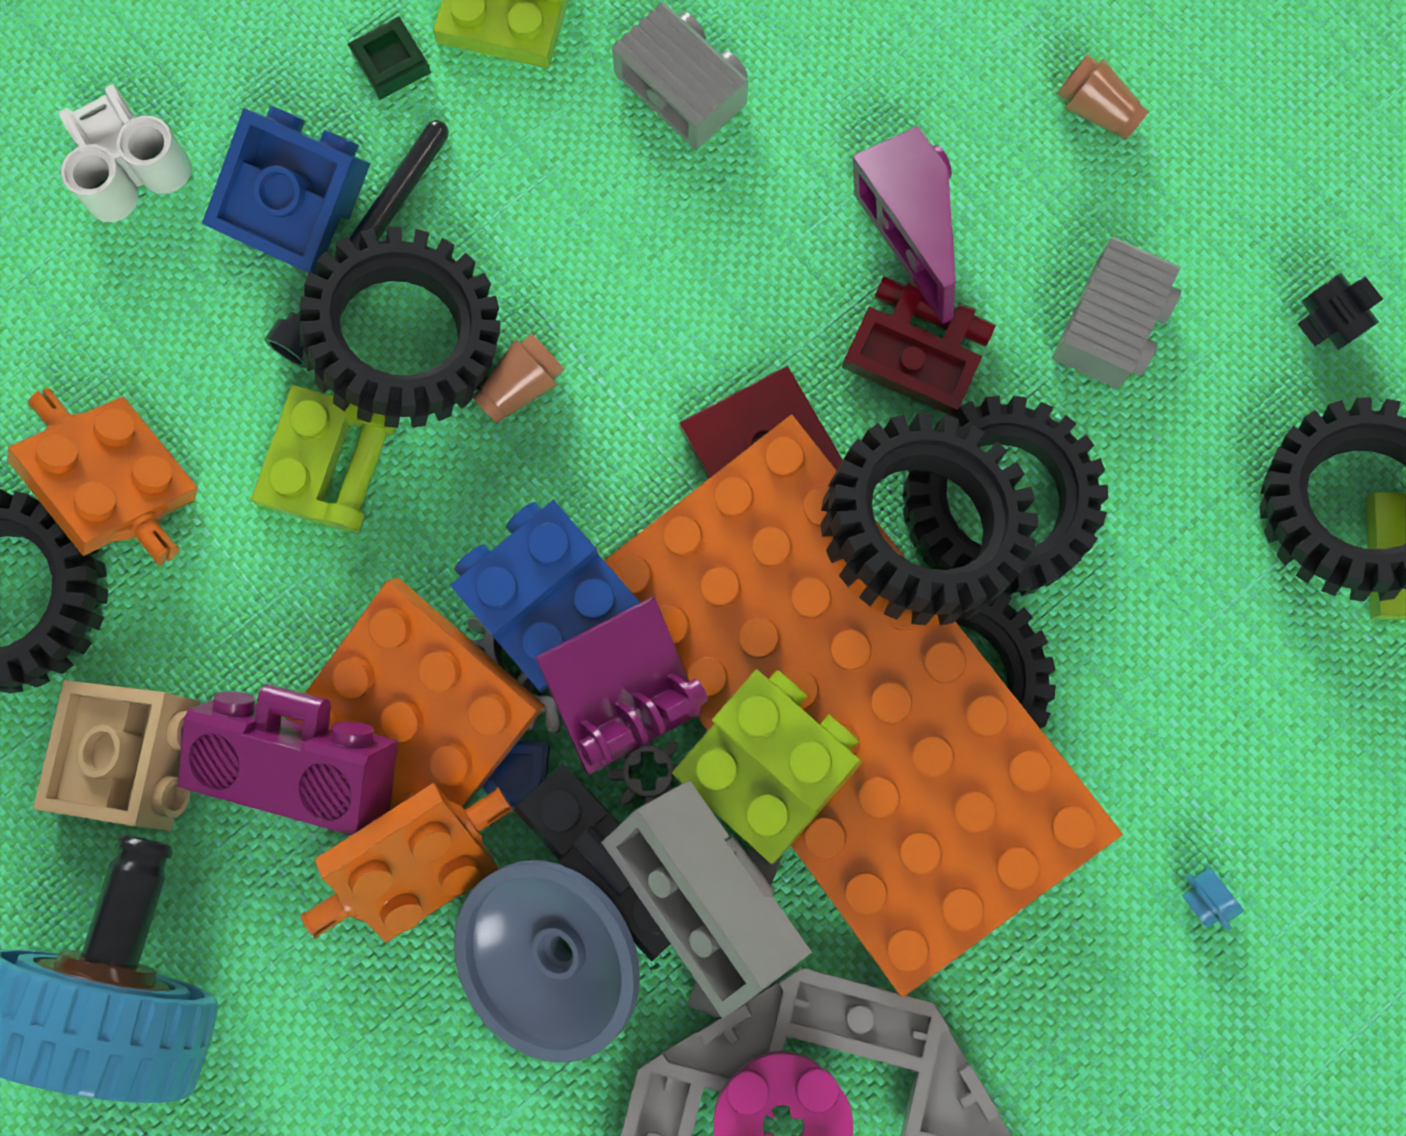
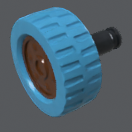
(96, 1015)

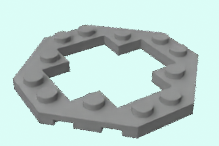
(829, 1012)

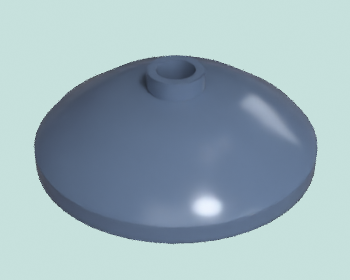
(525, 977)

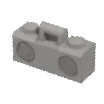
(706, 897)

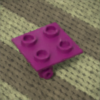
(620, 685)

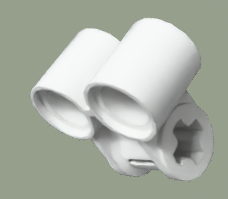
(118, 149)

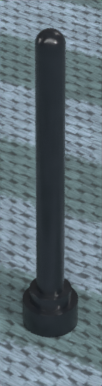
(285, 332)

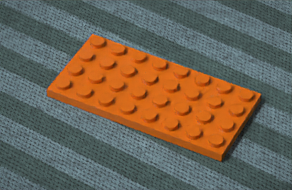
(958, 787)

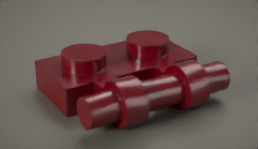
(911, 359)

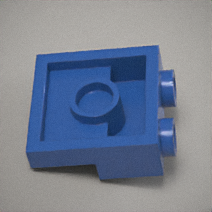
(285, 187)
(539, 586)

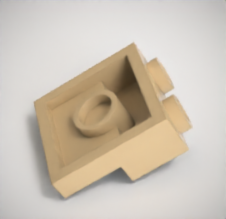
(115, 756)

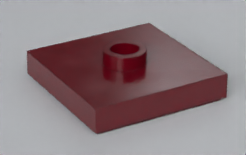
(744, 417)

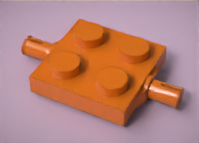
(102, 475)
(407, 863)

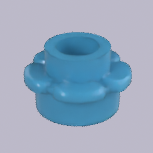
(1211, 899)

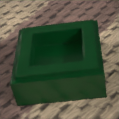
(389, 58)

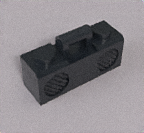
(572, 828)

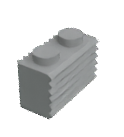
(681, 74)
(1117, 314)

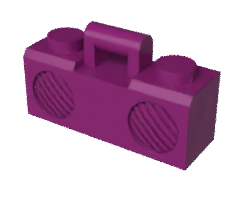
(284, 766)

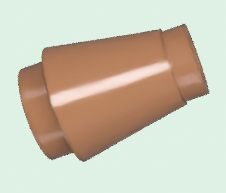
(1102, 98)
(518, 378)

